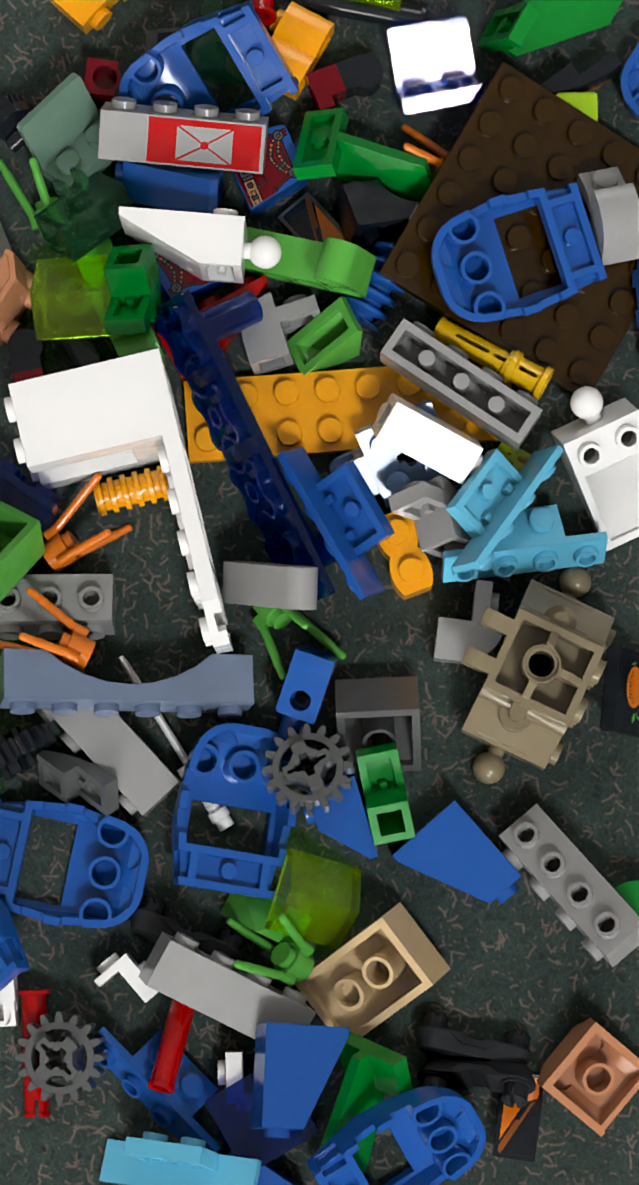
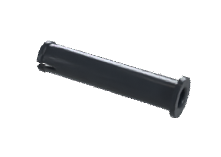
(369, 12)

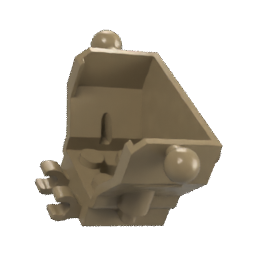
(528, 712)

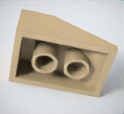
(374, 973)

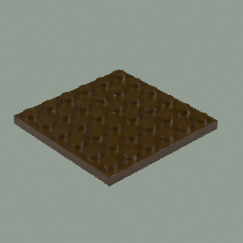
(513, 144)

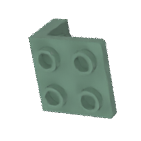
(64, 132)

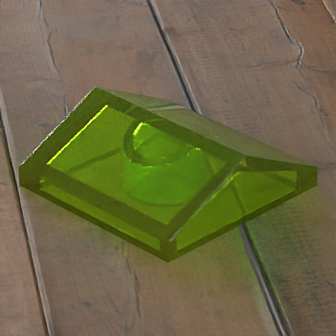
(70, 298)
(316, 897)

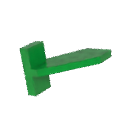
(543, 23)
(330, 152)
(369, 1074)

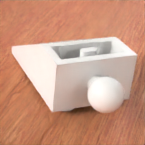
(201, 243)
(609, 471)

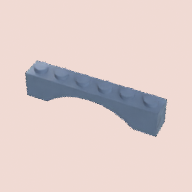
(41, 681)

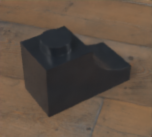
(370, 212)

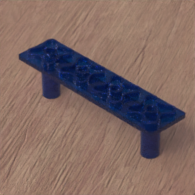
(233, 428)

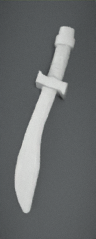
(217, 813)

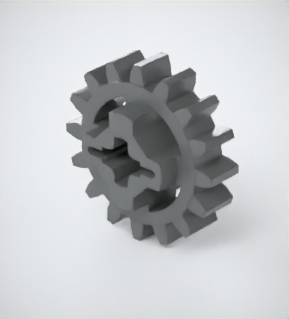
(321, 761)
(74, 1067)

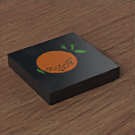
(621, 693)

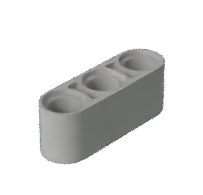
(270, 585)

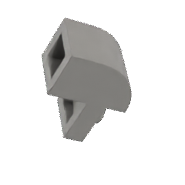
(612, 214)
(266, 340)
(426, 506)
(456, 635)

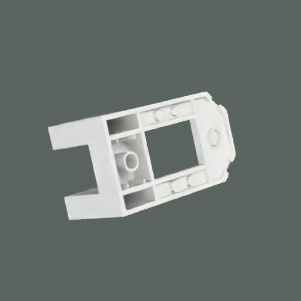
(112, 422)

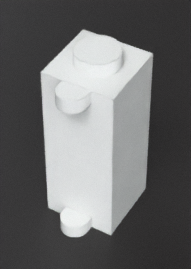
(427, 439)

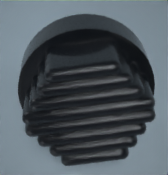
(12, 111)

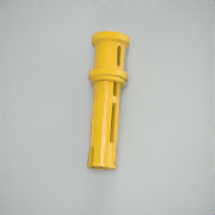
(508, 365)

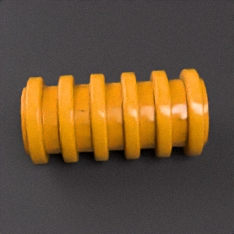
(131, 490)

